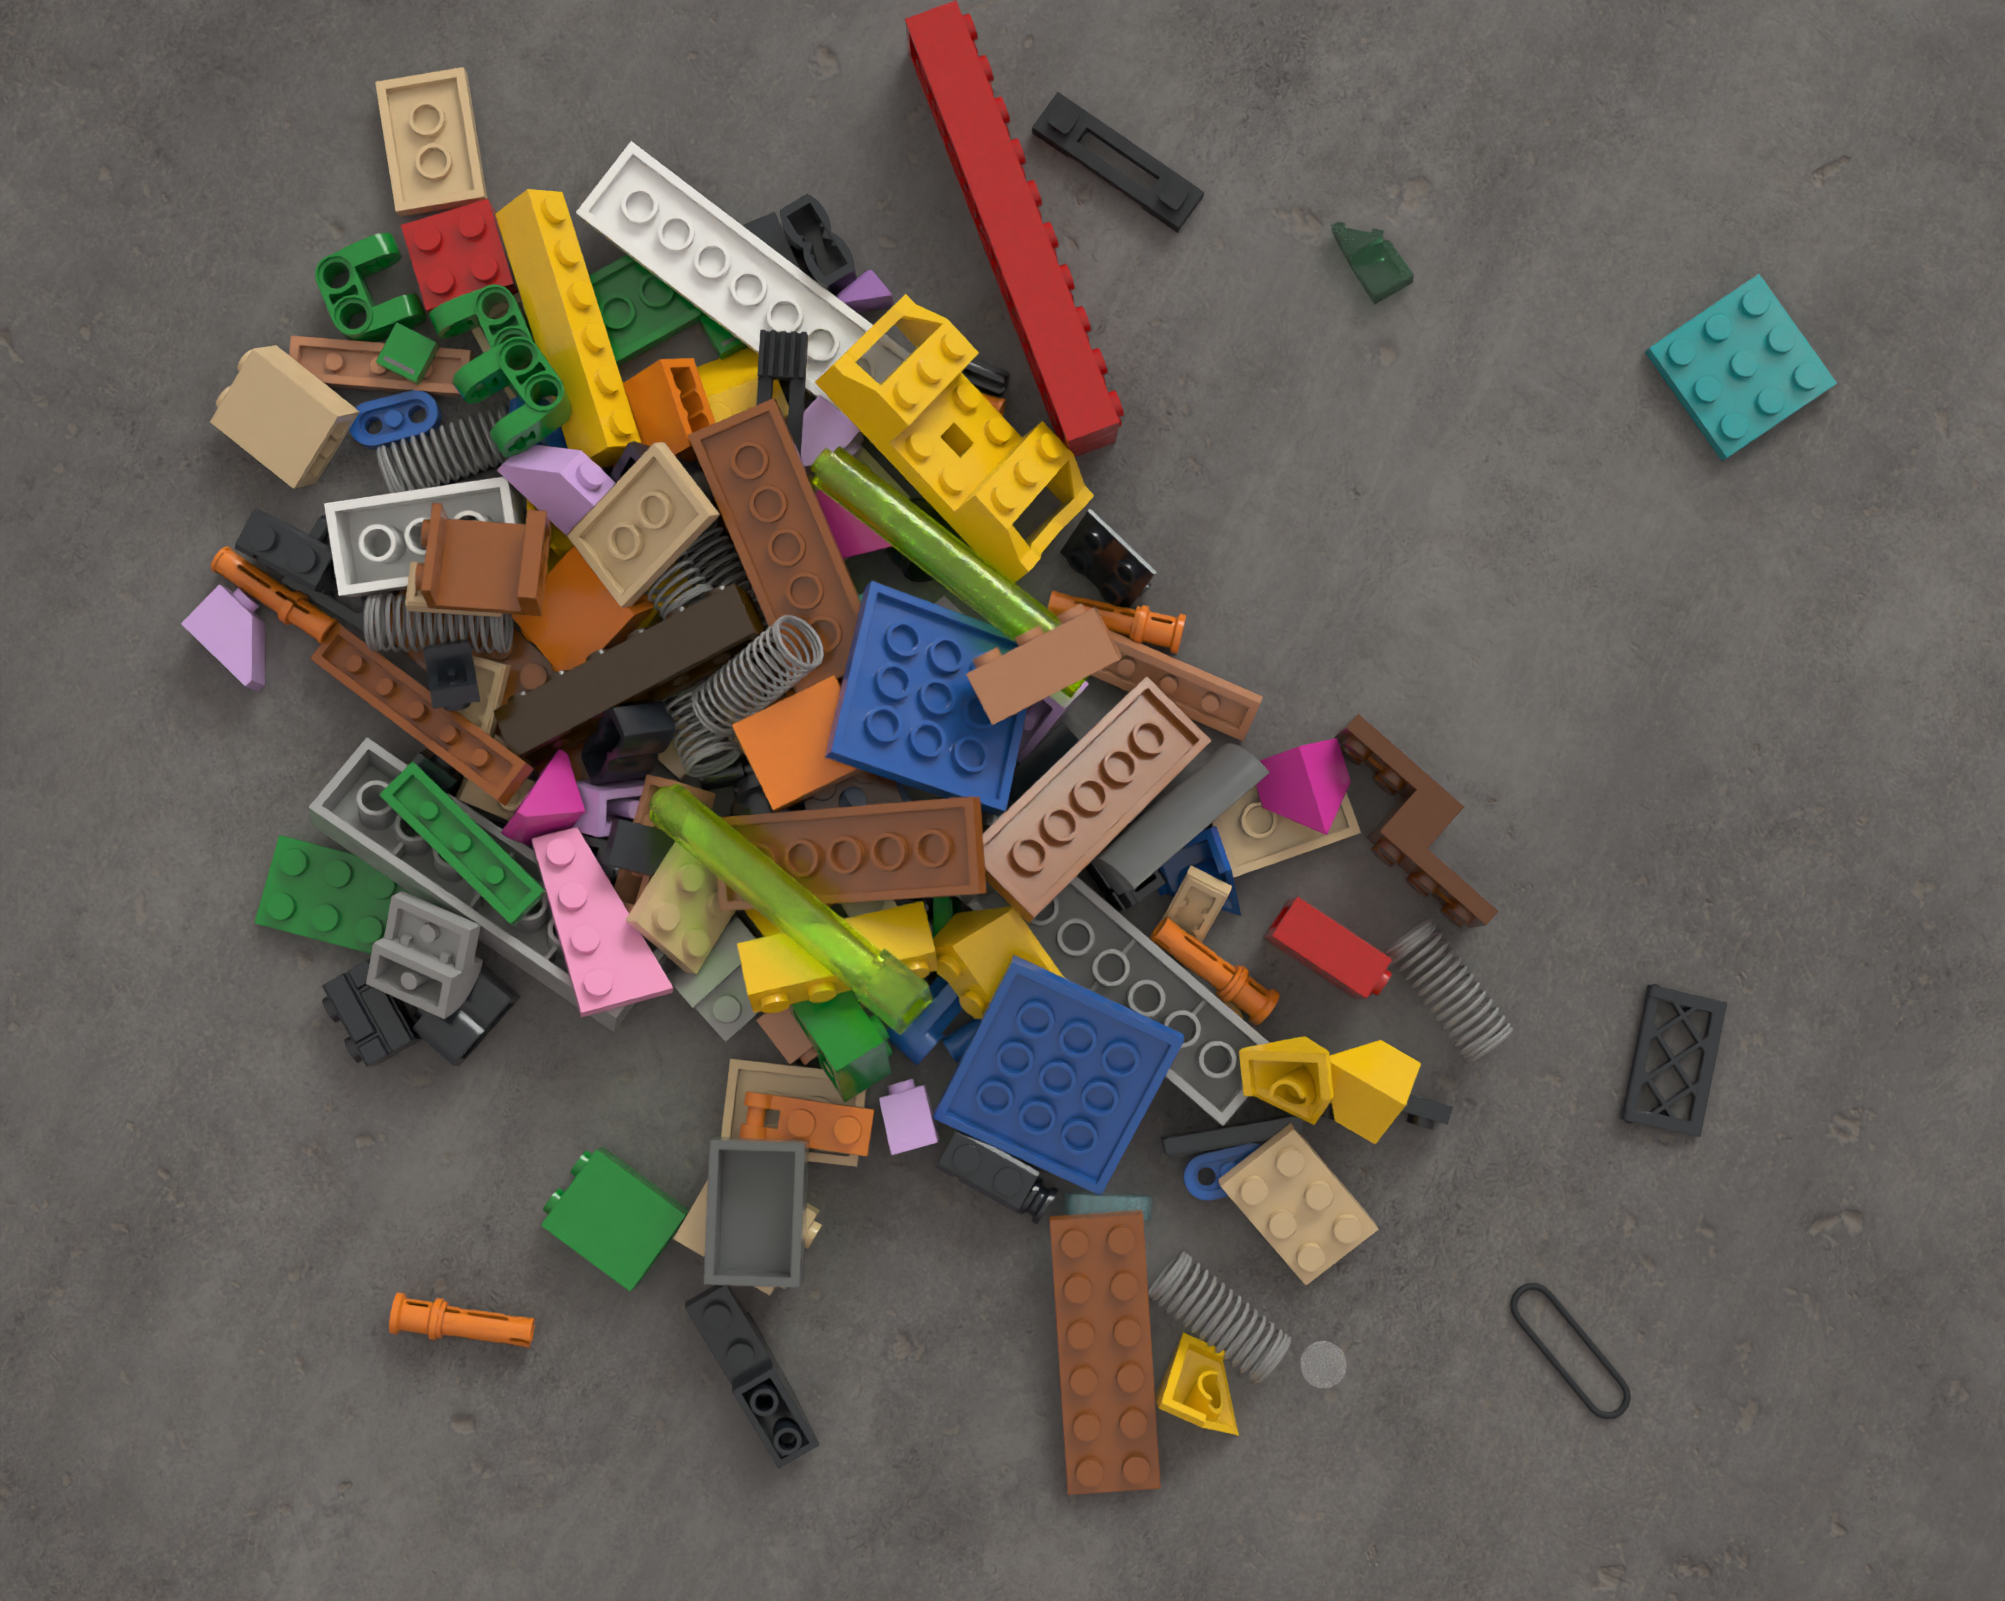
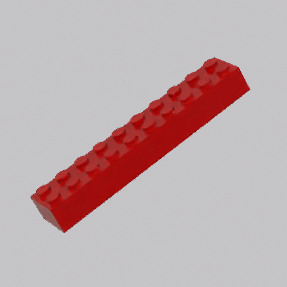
(1012, 228)

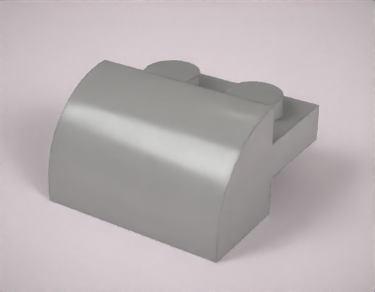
(425, 956)
(720, 986)

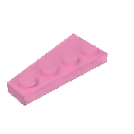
(601, 950)

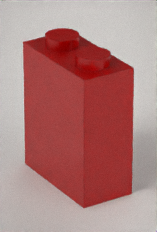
(1329, 949)

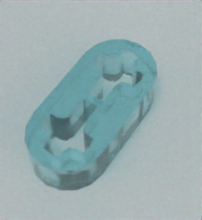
(1108, 1202)

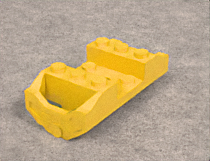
(955, 441)

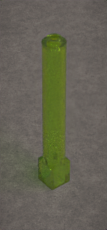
(931, 547)
(873, 974)

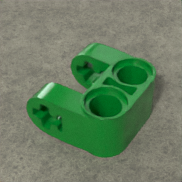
(361, 261)
(473, 311)
(495, 371)

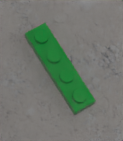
(463, 843)

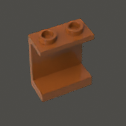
(484, 563)

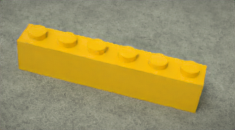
(568, 322)

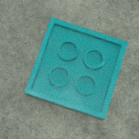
(1740, 367)

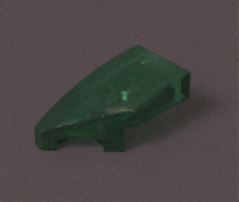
(1373, 261)

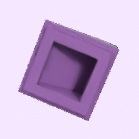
(866, 294)

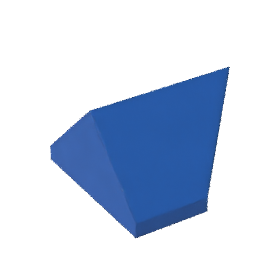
(1206, 854)

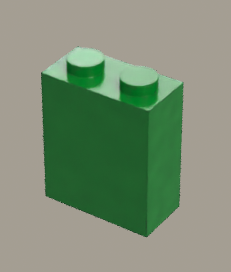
(613, 1217)

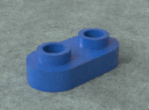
(396, 419)
(1220, 1162)

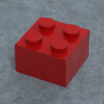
(458, 253)

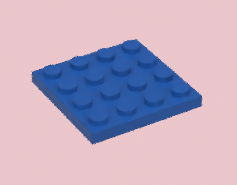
(912, 708)
(1058, 1075)

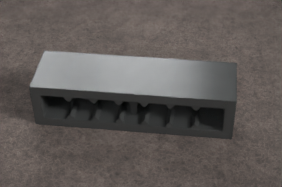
(1178, 817)

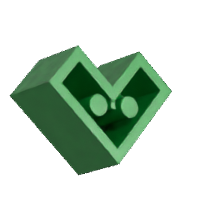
(846, 1042)

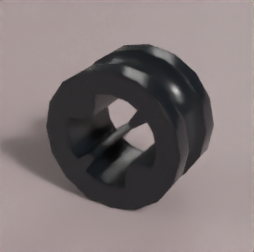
(1038, 1200)

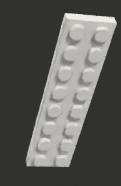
(725, 266)

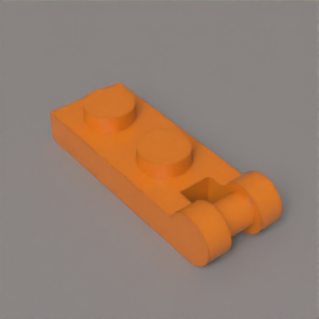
(822, 1123)

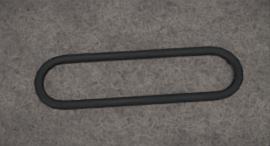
(1626, 1391)

